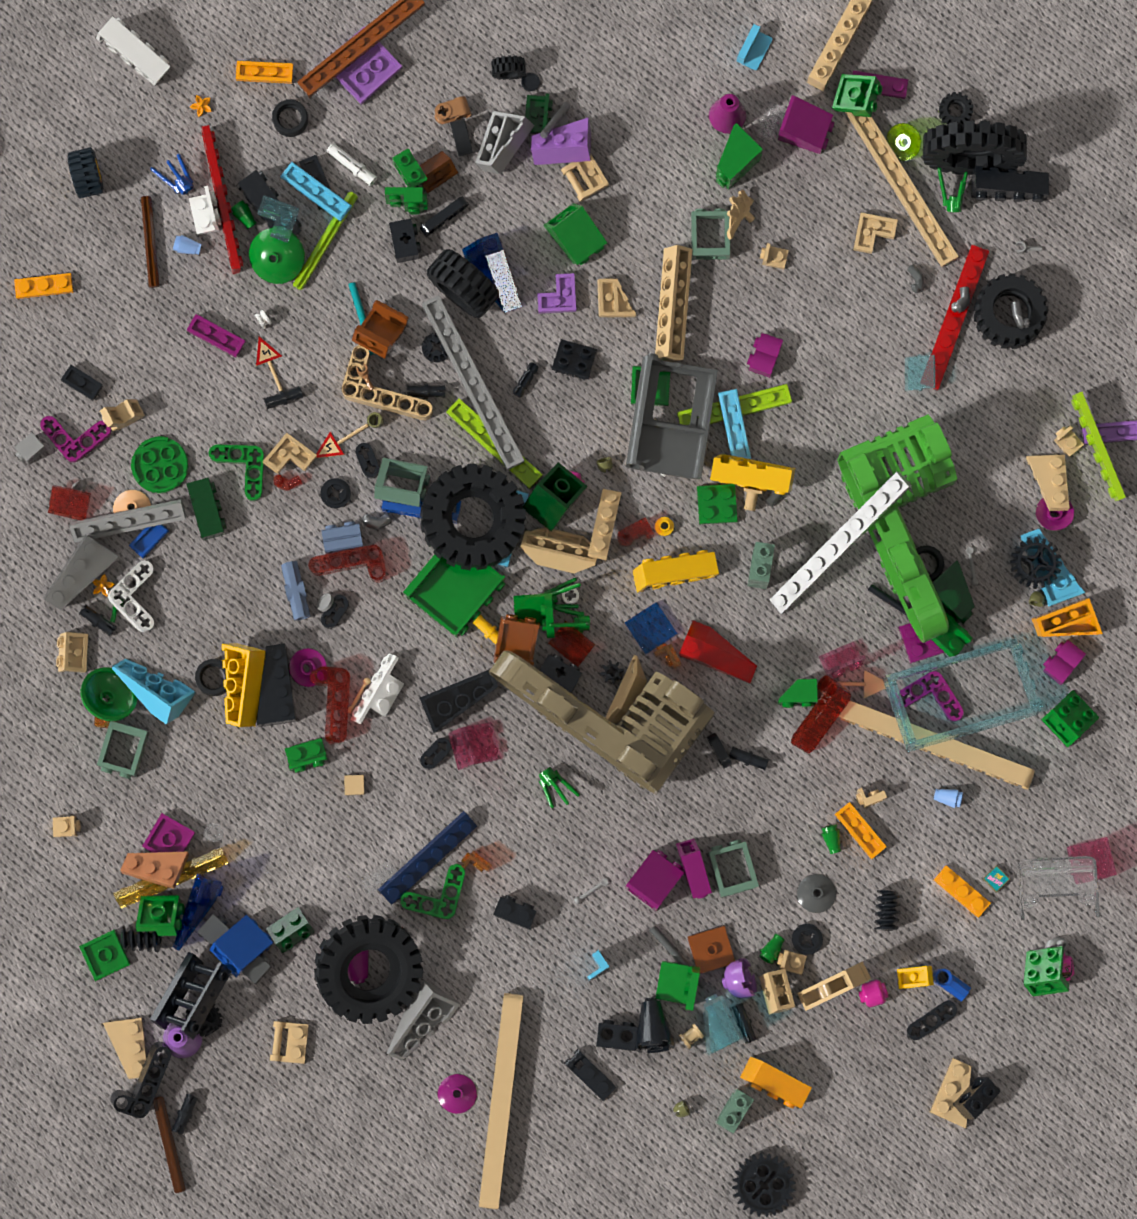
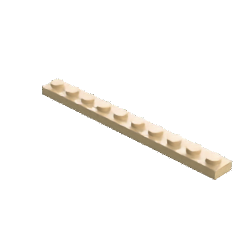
(904, 189)

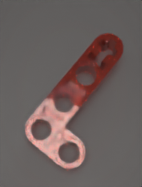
(346, 564)
(332, 704)
(822, 715)

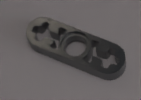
(447, 213)
(916, 1024)

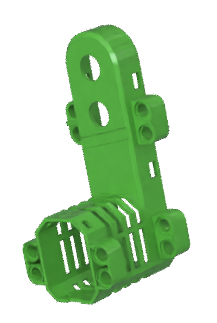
(866, 473)

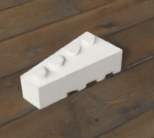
(133, 50)

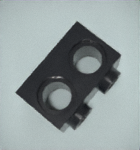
(616, 1041)
(976, 1097)

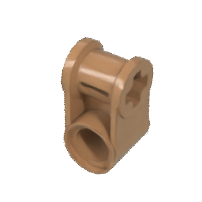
(454, 110)

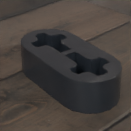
(371, 458)
(338, 614)
(432, 750)
(719, 750)

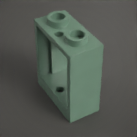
(709, 253)
(403, 470)
(761, 565)
(128, 730)
(734, 845)
(737, 1103)

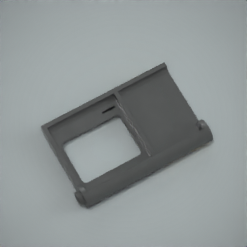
(665, 445)

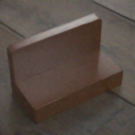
(437, 170)

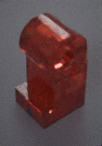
(633, 532)

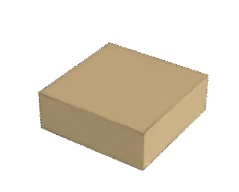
(354, 784)

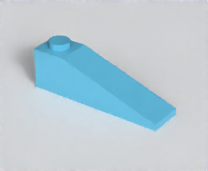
(158, 695)

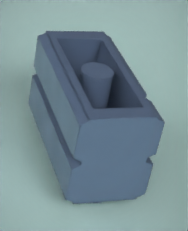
(342, 538)

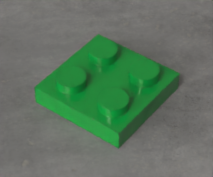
(717, 504)

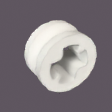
(263, 319)
(574, 600)

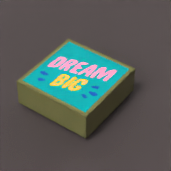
(996, 879)

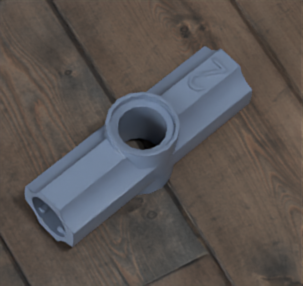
(295, 590)

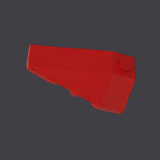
(713, 651)

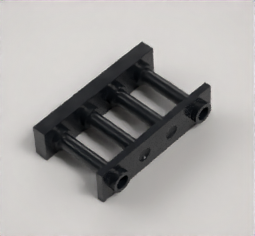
(178, 988)

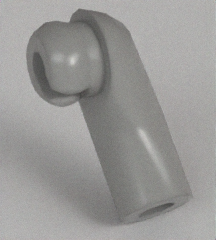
(1056, 943)

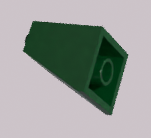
(554, 496)
(954, 593)

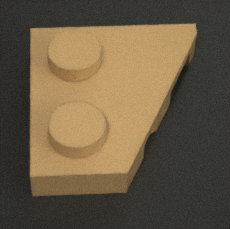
(612, 300)

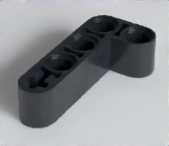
(144, 1079)

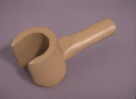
(364, 374)

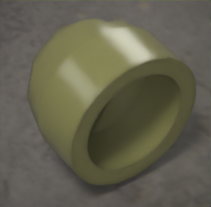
(371, 420)
(604, 463)
(1038, 597)
(681, 1109)

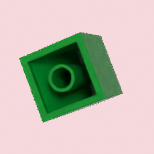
(737, 158)
(576, 234)

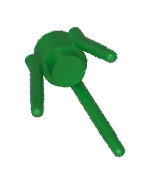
(954, 203)
(558, 590)
(581, 622)
(549, 778)

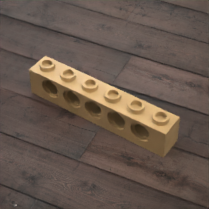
(838, 43)
(673, 303)

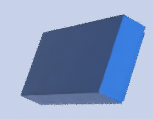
(148, 539)

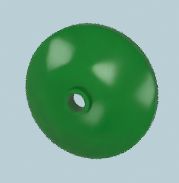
(289, 257)
(107, 684)

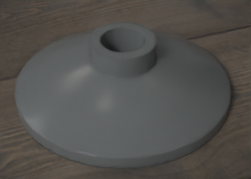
(811, 902)

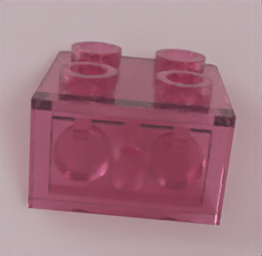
(841, 659)
(474, 745)
(1100, 851)

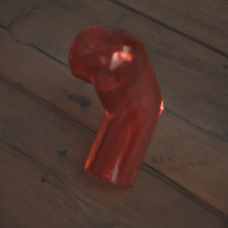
(286, 484)

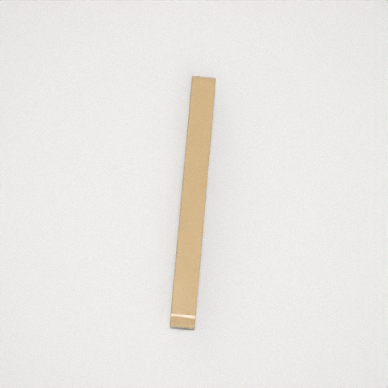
(952, 749)
(501, 1101)

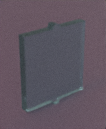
(919, 372)

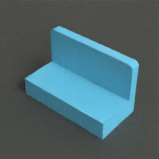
(754, 48)
(602, 964)

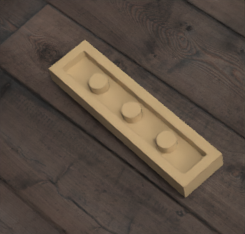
(604, 524)

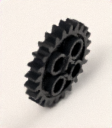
(749, 1173)

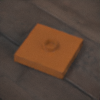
(711, 949)

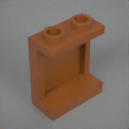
(380, 329)
(517, 636)

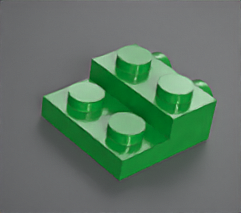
(857, 95)
(412, 197)
(160, 914)

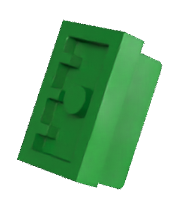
(538, 607)
(1070, 718)
(1044, 972)
(678, 983)

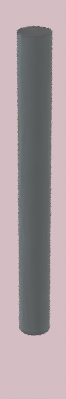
(673, 951)

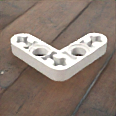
(126, 593)

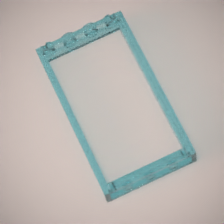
(901, 715)

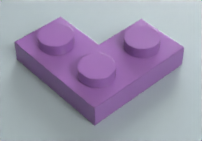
(563, 300)

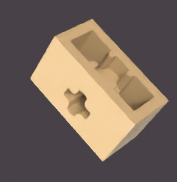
(777, 991)

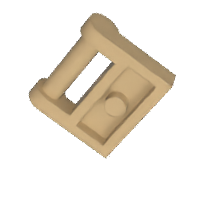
(591, 175)
(296, 1042)

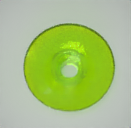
(896, 141)

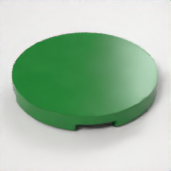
(159, 464)

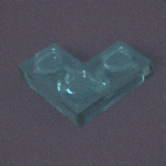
(282, 214)

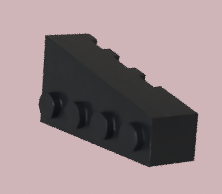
(1009, 185)
(255, 188)
(276, 693)
(453, 700)

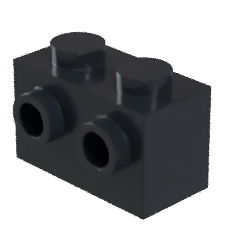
(515, 913)

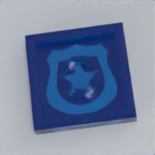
(650, 628)

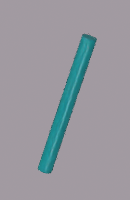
(358, 304)

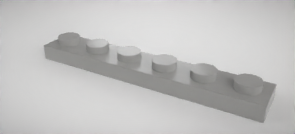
(128, 520)

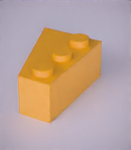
(1068, 620)
(775, 1083)

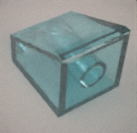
(719, 1025)

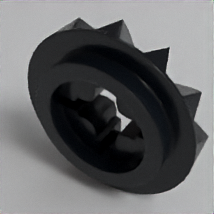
(436, 356)
(326, 491)
(807, 929)

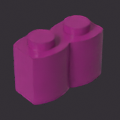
(765, 354)
(1064, 661)

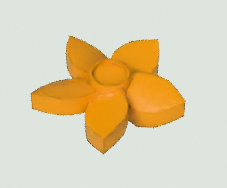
(201, 105)
(102, 585)

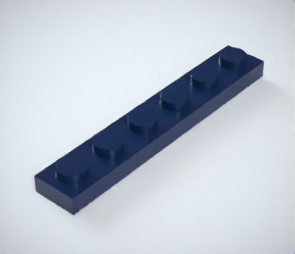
(427, 857)

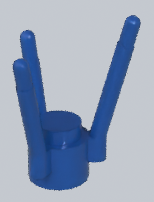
(183, 184)

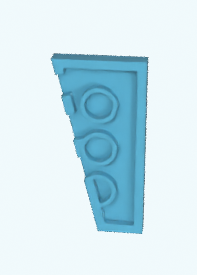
(1064, 586)

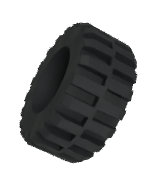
(462, 283)
(1003, 334)

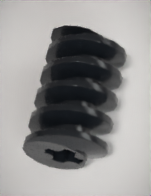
(887, 911)
(140, 939)

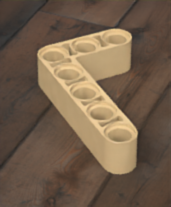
(380, 394)

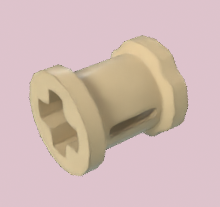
(691, 1036)

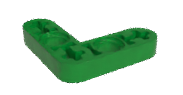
(244, 459)
(438, 904)

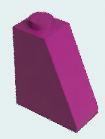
(694, 868)

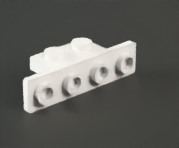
(381, 691)

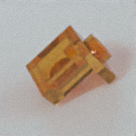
(671, 658)
(480, 863)

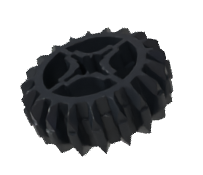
(1027, 560)

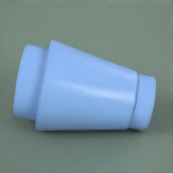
(185, 245)
(949, 797)

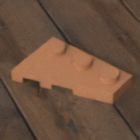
(158, 867)

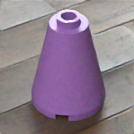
(185, 1047)

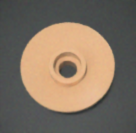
(130, 497)

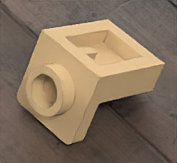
(774, 256)
(1068, 441)
(874, 797)
(66, 826)
(791, 962)

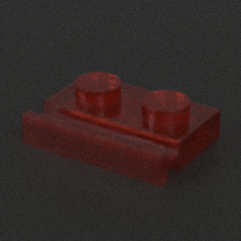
(69, 502)
(572, 644)

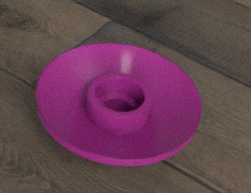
(1057, 523)
(308, 657)
(462, 1103)

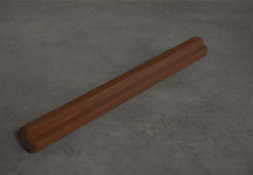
(150, 245)
(169, 1144)

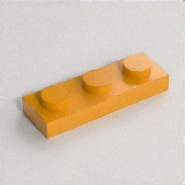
(264, 72)
(43, 286)
(860, 830)
(962, 891)

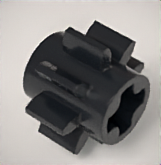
(615, 668)

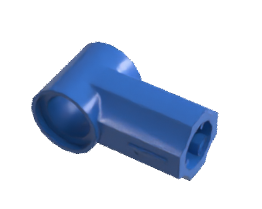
(952, 984)

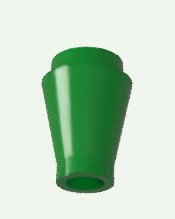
(243, 214)
(831, 836)
(771, 950)

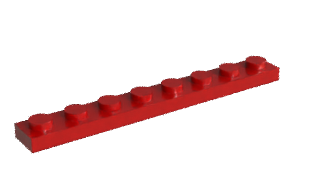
(220, 191)
(953, 320)

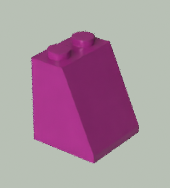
(806, 125)
(655, 879)

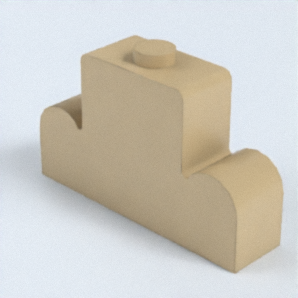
(834, 986)

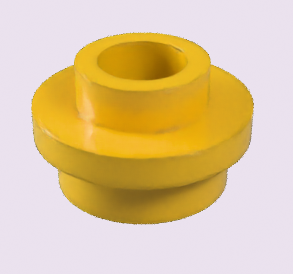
(664, 532)

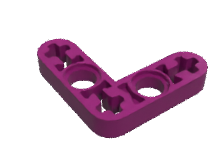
(70, 444)
(935, 690)

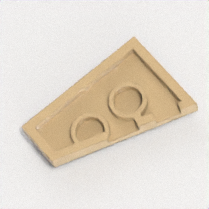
(1052, 480)
(129, 1044)
(953, 1085)

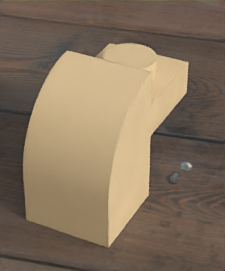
(122, 415)

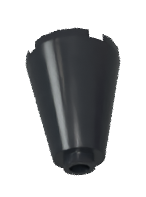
(653, 1028)

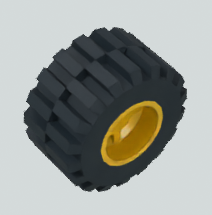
(85, 172)

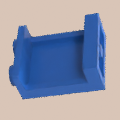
(241, 945)

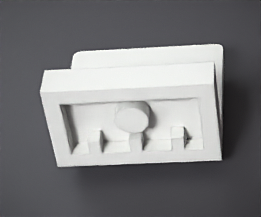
(204, 214)

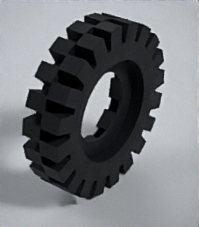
(970, 145)
(482, 484)
(348, 942)

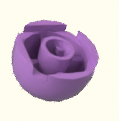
(739, 979)

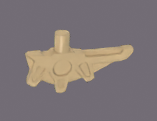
(739, 210)

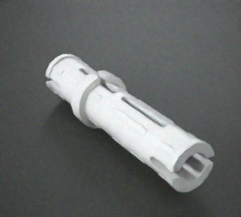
(358, 169)

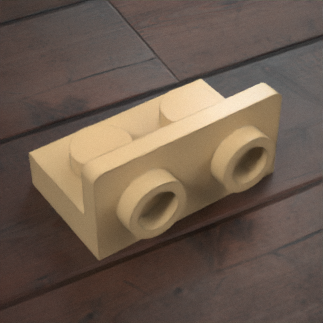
(72, 652)

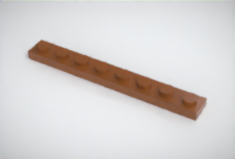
(358, 45)

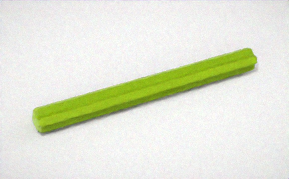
(322, 246)

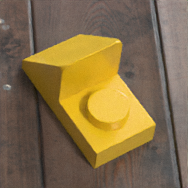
(915, 977)

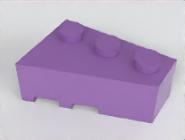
(563, 144)

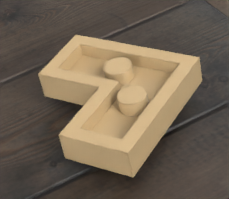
(872, 226)
(289, 450)

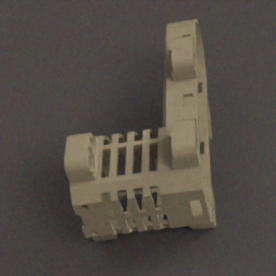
(614, 742)

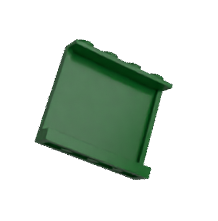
(453, 594)

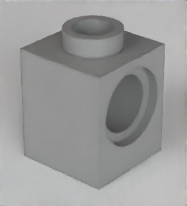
(29, 449)

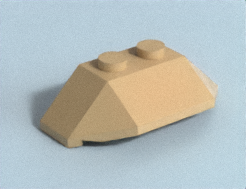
(558, 550)
(628, 691)

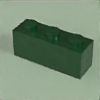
(206, 508)

